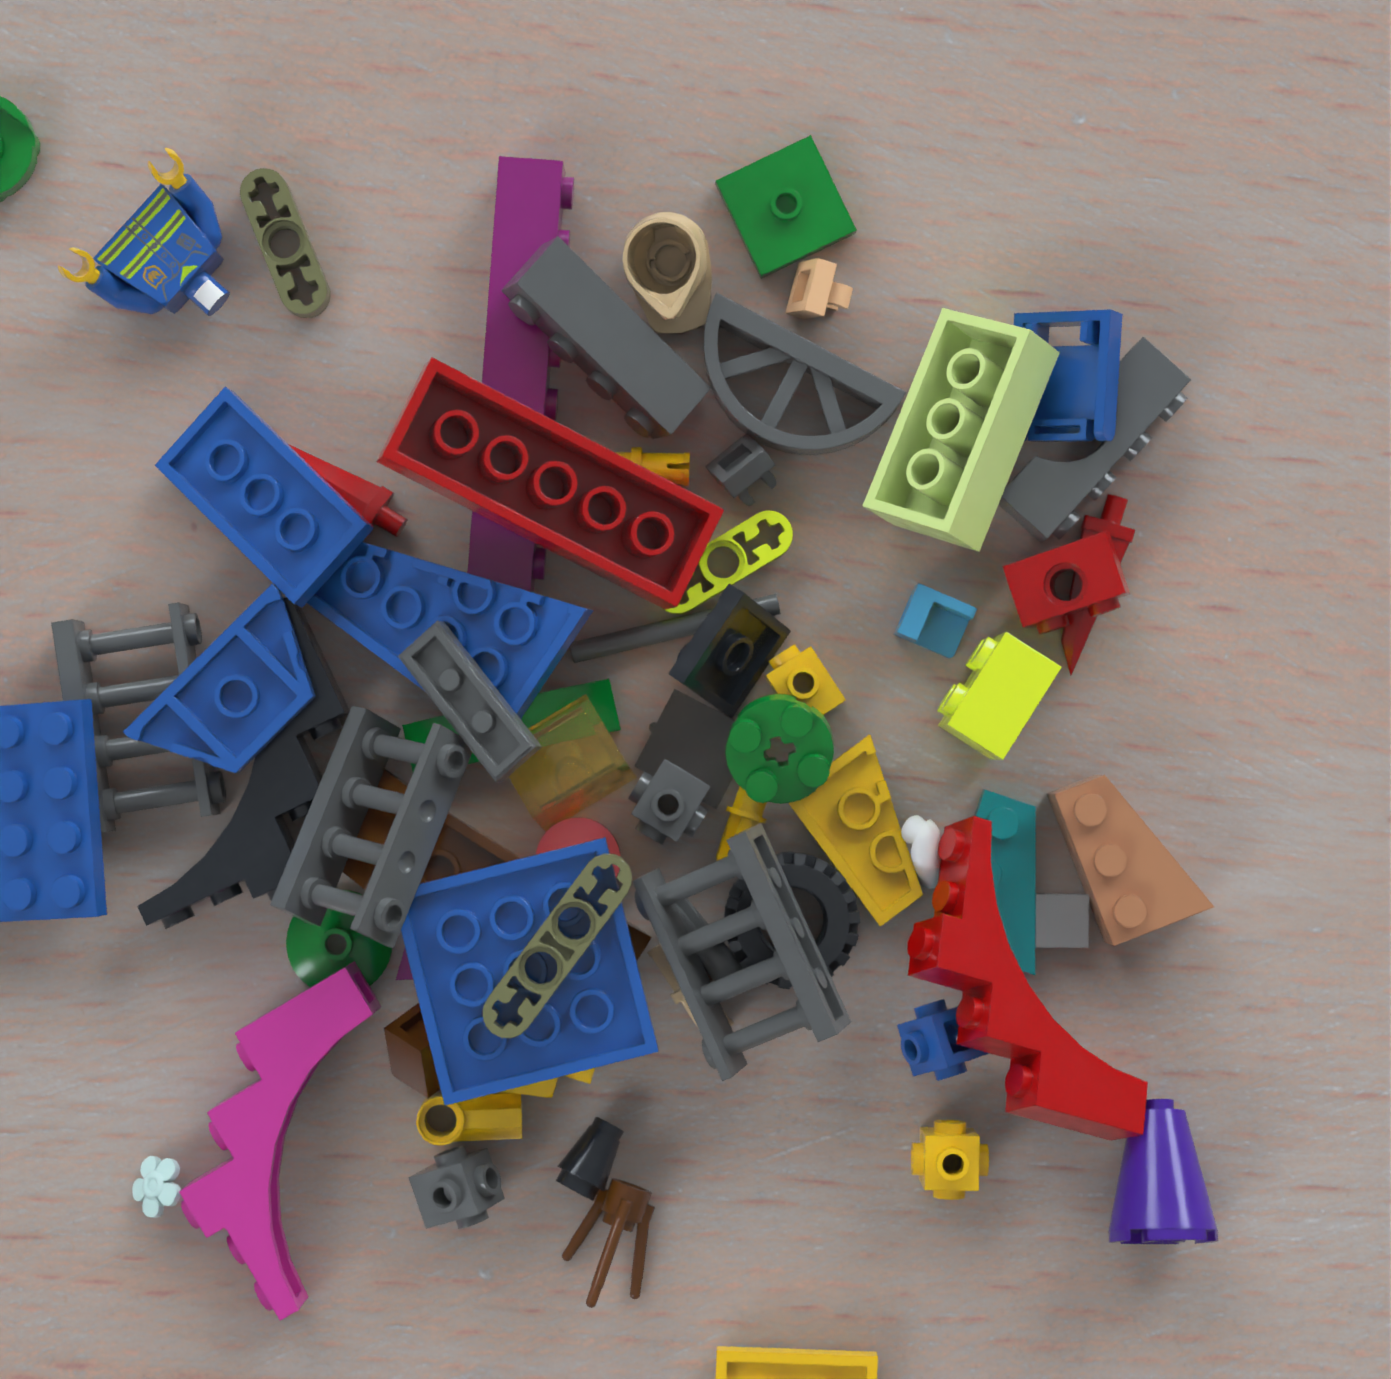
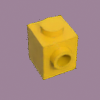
(805, 678)

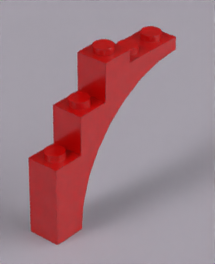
(1000, 1013)

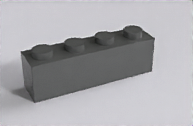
(605, 340)

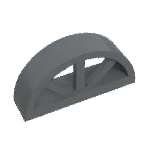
(804, 356)

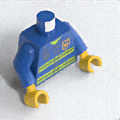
(160, 251)

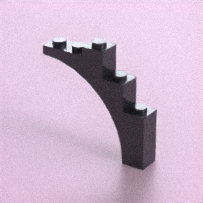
(280, 783)

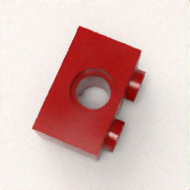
(1034, 582)

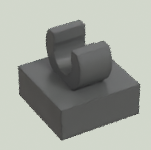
(741, 467)

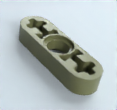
(283, 202)

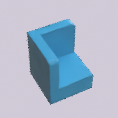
(934, 620)

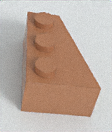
(1122, 863)

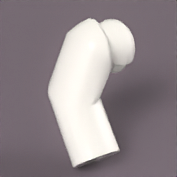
(924, 851)

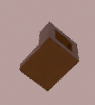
(411, 1053)

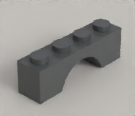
(1048, 491)

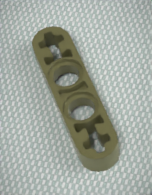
(561, 948)

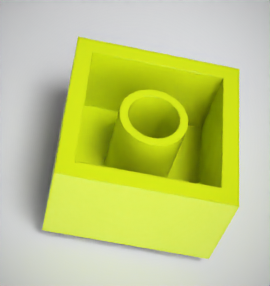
(997, 695)

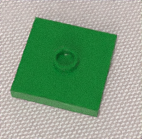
(785, 207)

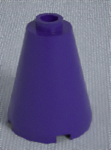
(1161, 1184)

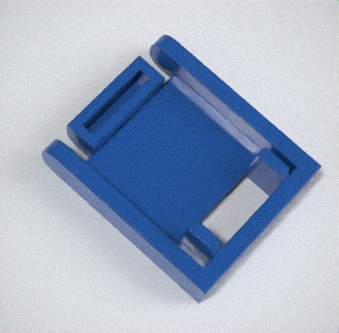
(1084, 381)

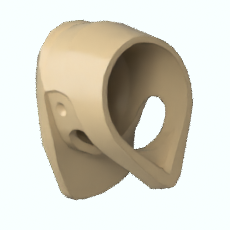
(669, 271)

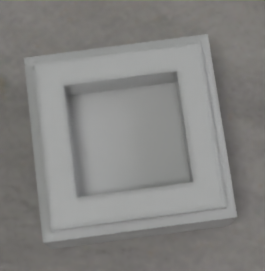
(1062, 920)

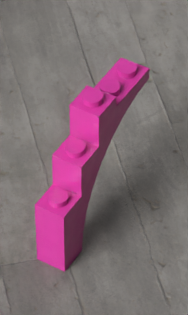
(253, 1125)

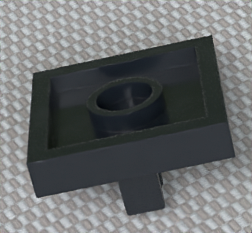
(729, 651)

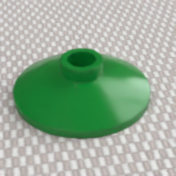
(313, 959)

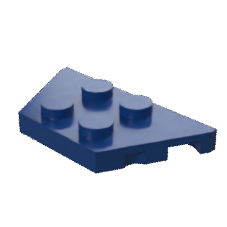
(234, 692)

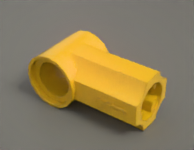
(478, 1119)

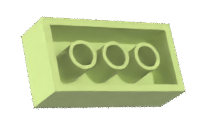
(961, 428)

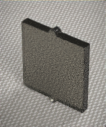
(692, 739)

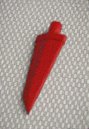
(361, 494)
(1077, 633)

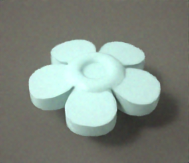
(157, 1185)

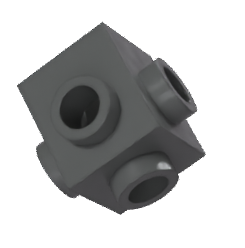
(676, 782)
(457, 1188)

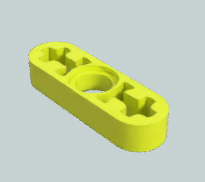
(763, 553)

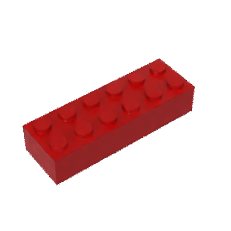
(550, 484)

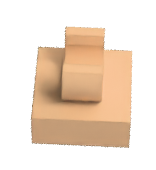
(815, 290)

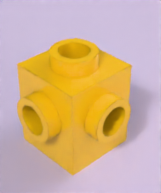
(940, 1141)

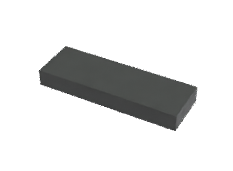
(469, 701)

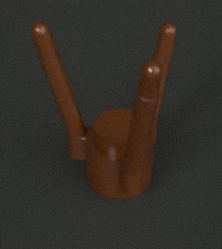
(623, 1207)

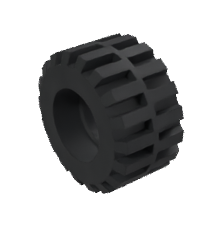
(837, 906)

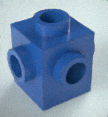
(931, 1042)

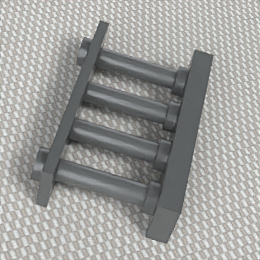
(75, 651)
(338, 813)
(772, 909)

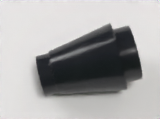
(591, 1159)

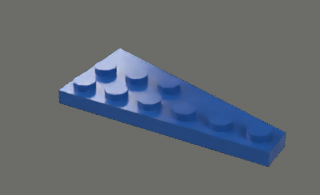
(395, 597)

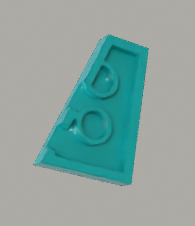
(1013, 870)

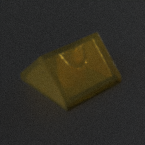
(573, 767)

